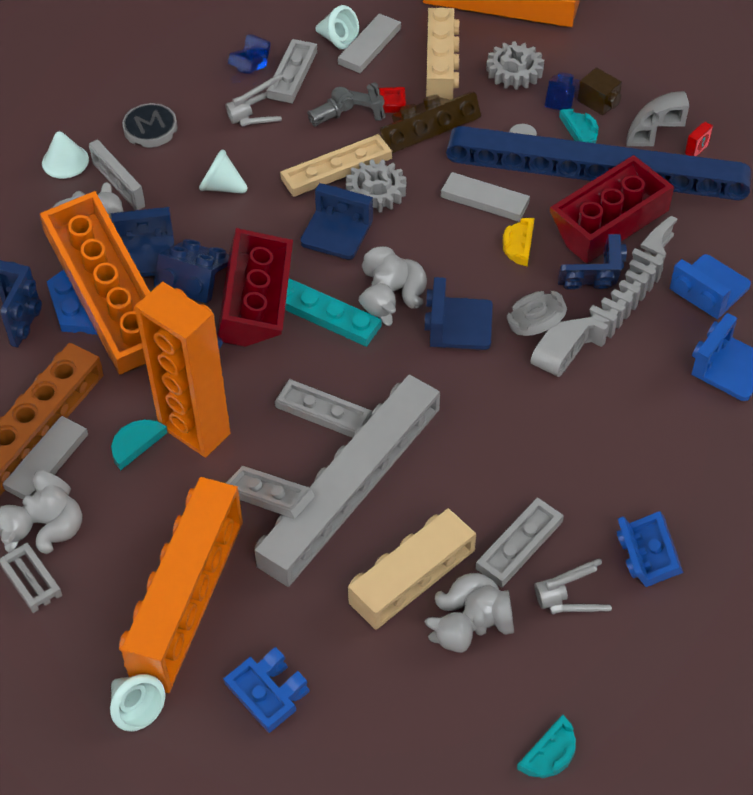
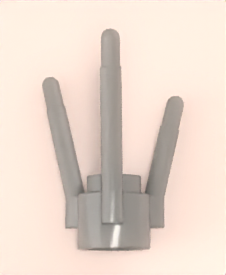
(240, 107)
(553, 591)

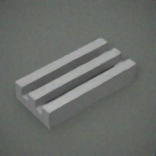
(42, 597)

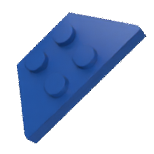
(67, 306)

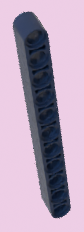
(591, 160)

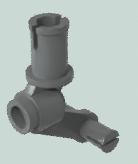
(344, 100)

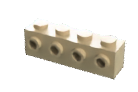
(440, 52)
(411, 568)

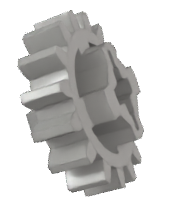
(515, 65)
(377, 183)

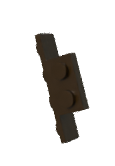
(429, 119)

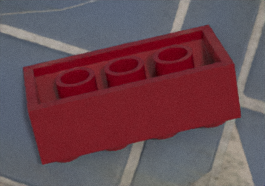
(611, 204)
(254, 288)

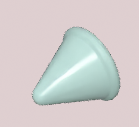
(339, 27)
(64, 158)
(223, 176)
(136, 701)

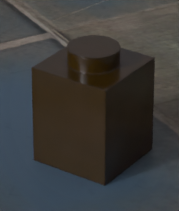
(599, 91)

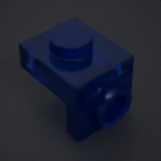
(252, 57)
(561, 91)

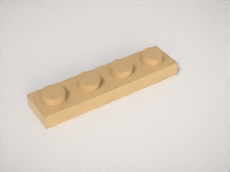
(334, 165)

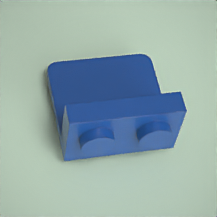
(708, 284)
(725, 360)

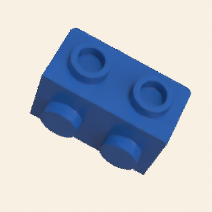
(649, 548)

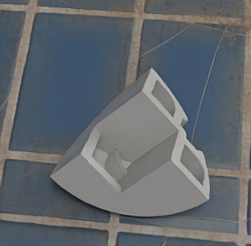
(664, 110)

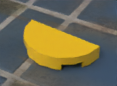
(518, 241)

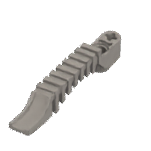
(567, 338)

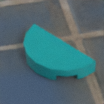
(580, 126)
(134, 440)
(551, 752)

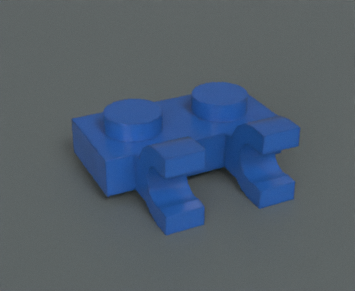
(259, 693)

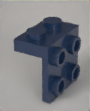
(338, 222)
(145, 235)
(191, 268)
(599, 275)
(18, 299)
(457, 321)

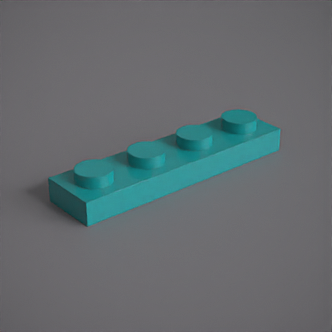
(331, 313)

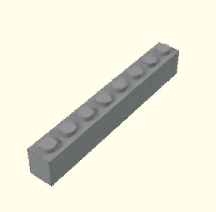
(348, 479)

